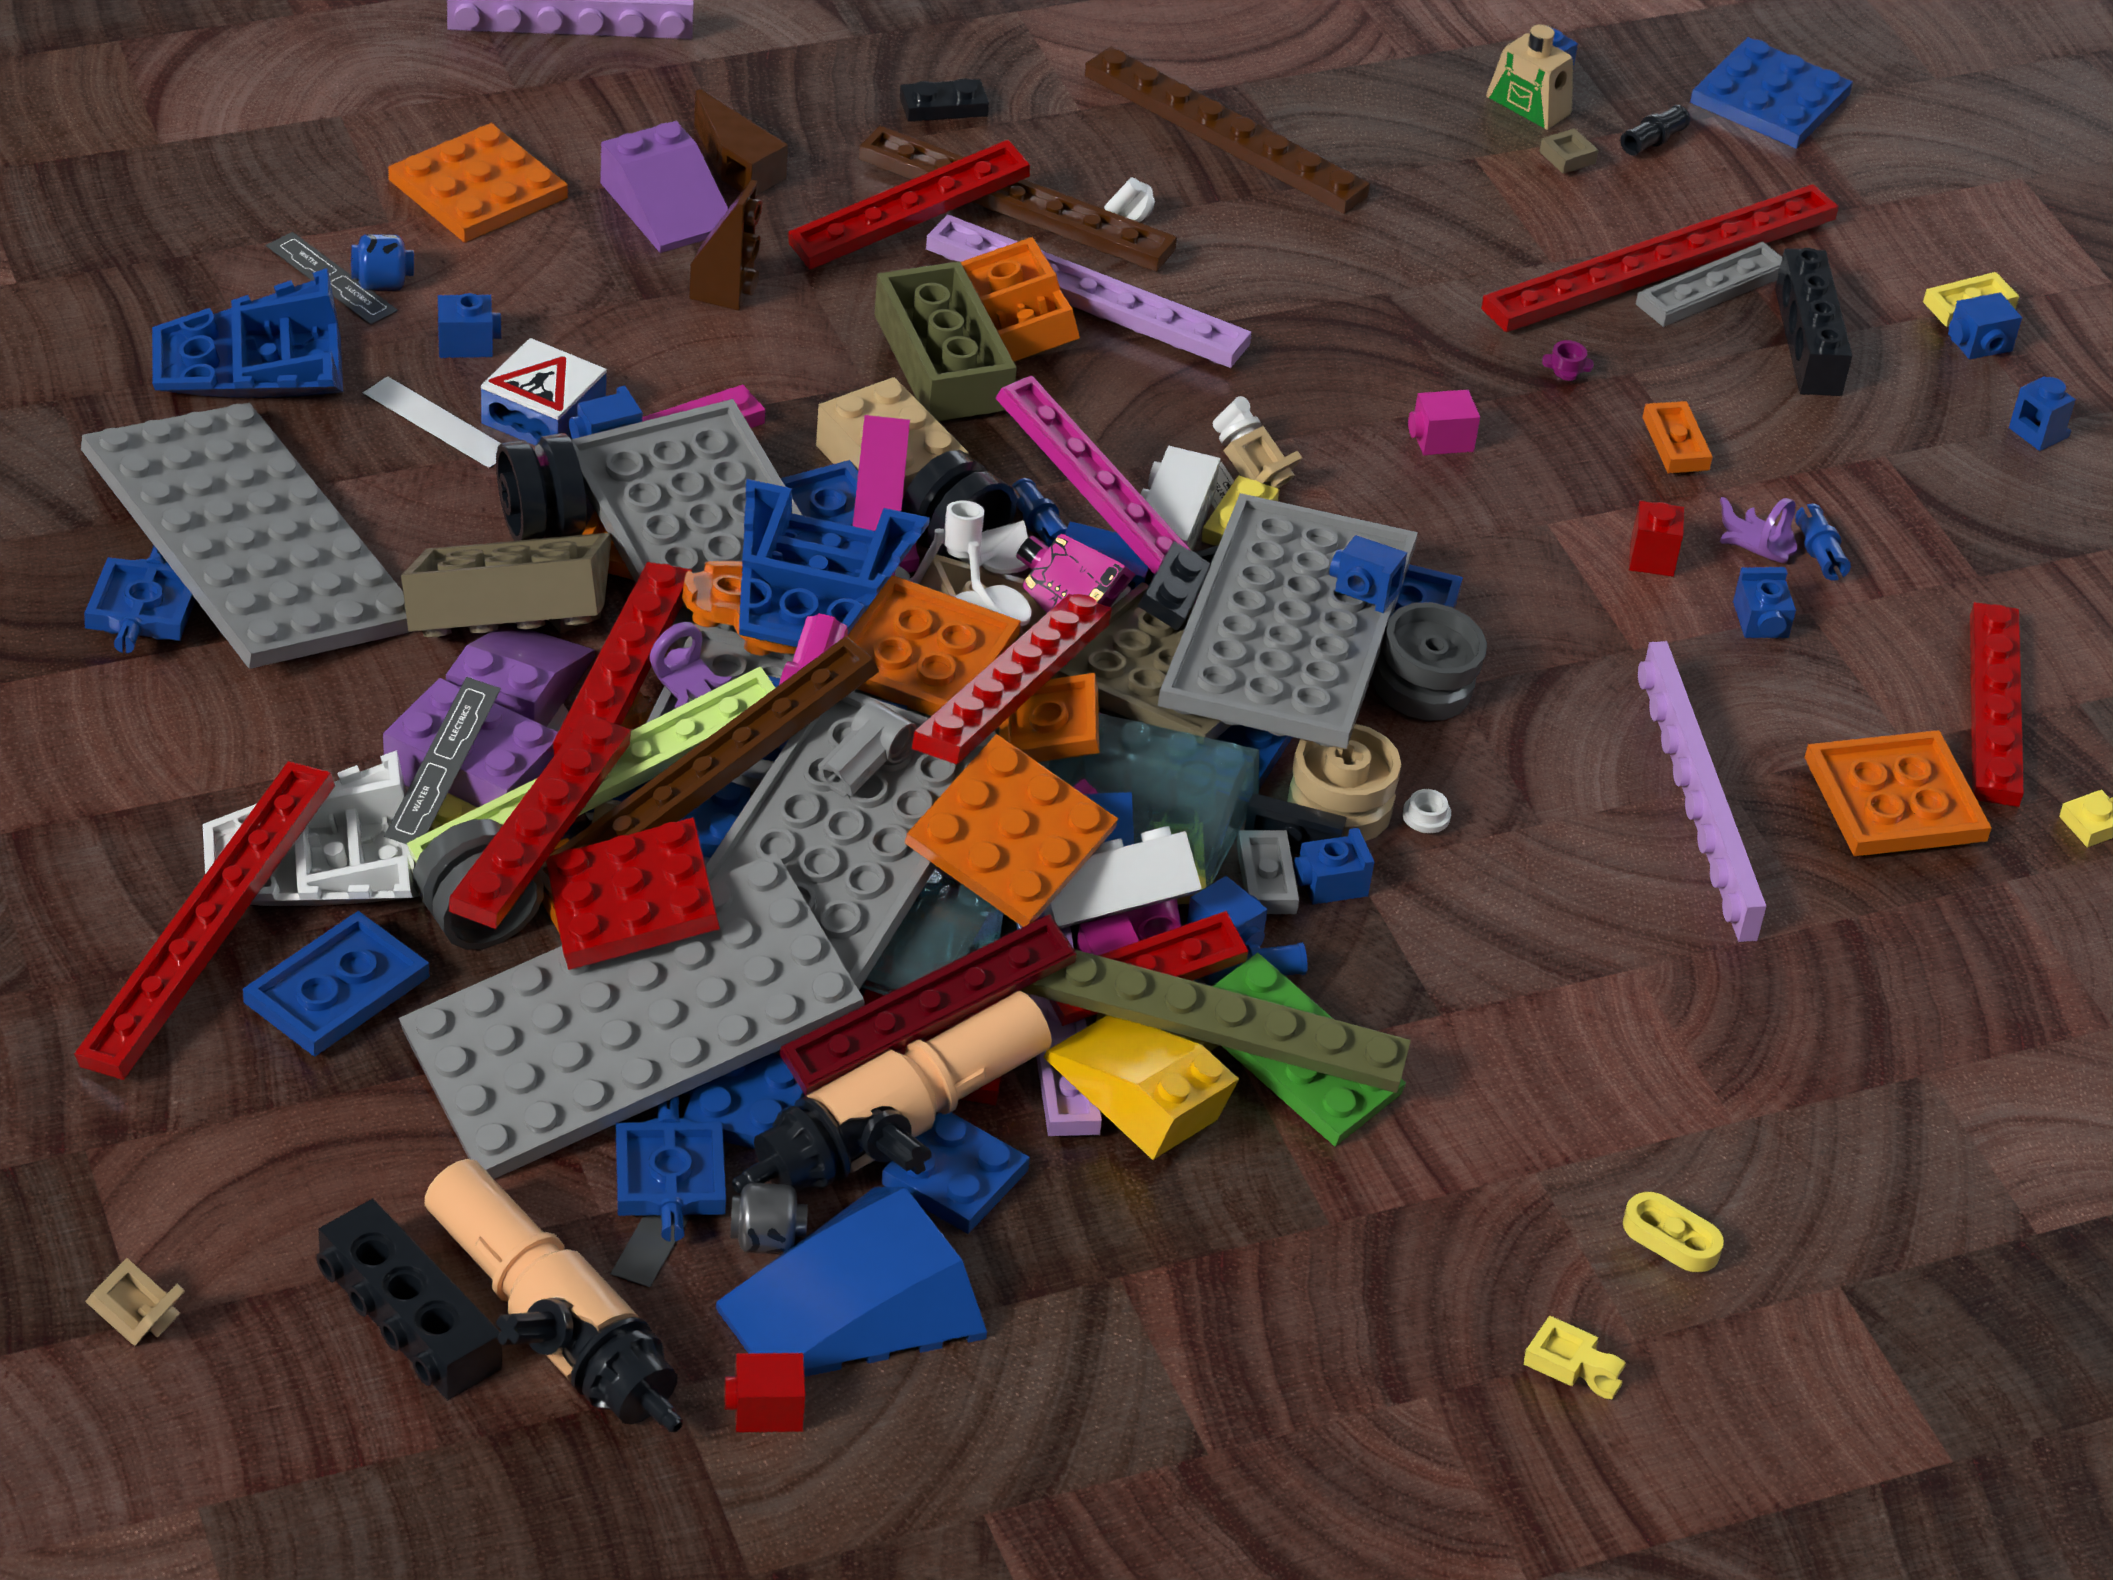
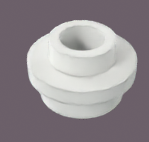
(1427, 811)

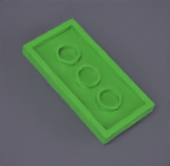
(1324, 1101)

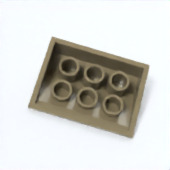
(507, 584)

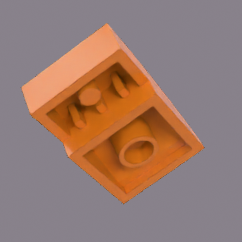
(1022, 298)

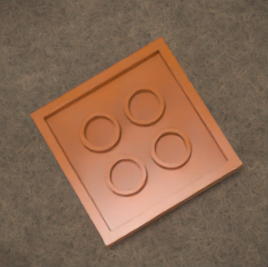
(477, 182)
(928, 643)
(1897, 793)
(1011, 831)

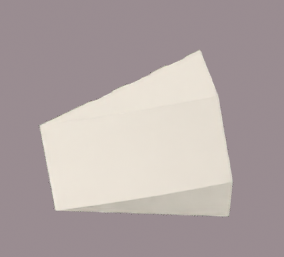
(341, 849)

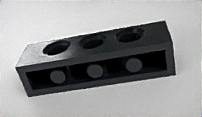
(1813, 322)
(409, 1299)

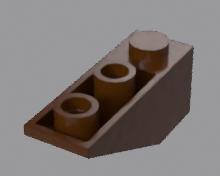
(739, 146)
(725, 262)

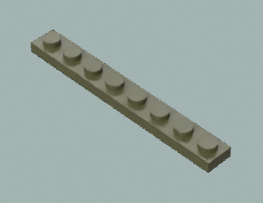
(1228, 1019)

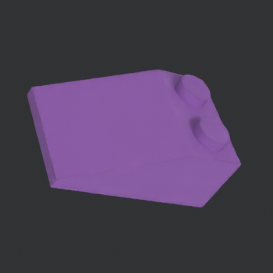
(662, 185)
(528, 666)

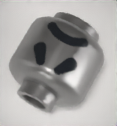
(767, 1218)

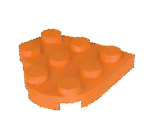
(715, 600)

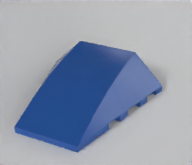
(256, 348)
(812, 565)
(858, 1289)

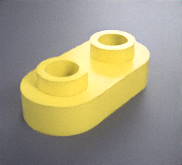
(1673, 1232)

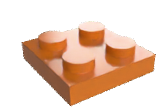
(1057, 720)

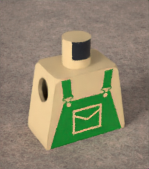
(1534, 78)

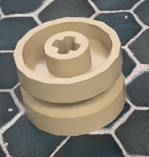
(1349, 781)

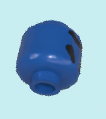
(381, 262)

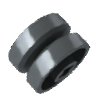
(1429, 661)
(444, 866)

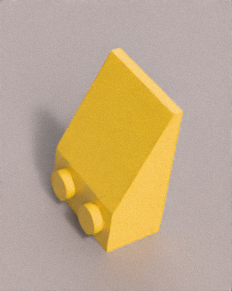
(1145, 1080)

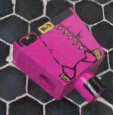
(1070, 569)

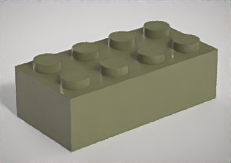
(943, 340)

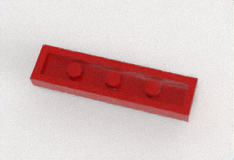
(1180, 952)

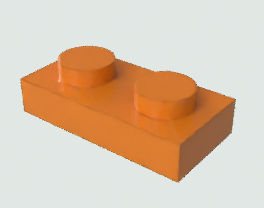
(1677, 437)

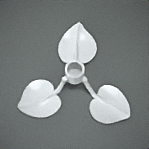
(991, 549)

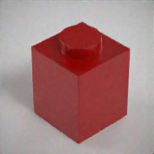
(1656, 538)
(767, 1392)

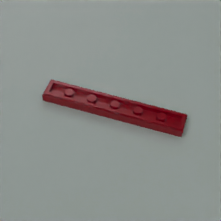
(928, 1004)

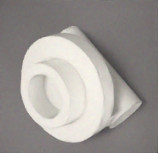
(1132, 201)
(1235, 421)

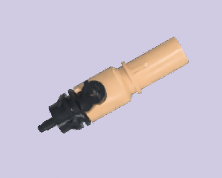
(894, 1099)
(556, 1299)

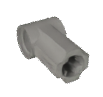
(873, 739)

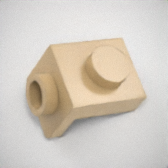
(1261, 460)
(134, 1303)

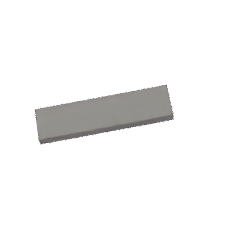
(1710, 284)

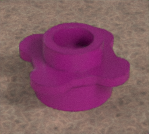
(1568, 360)

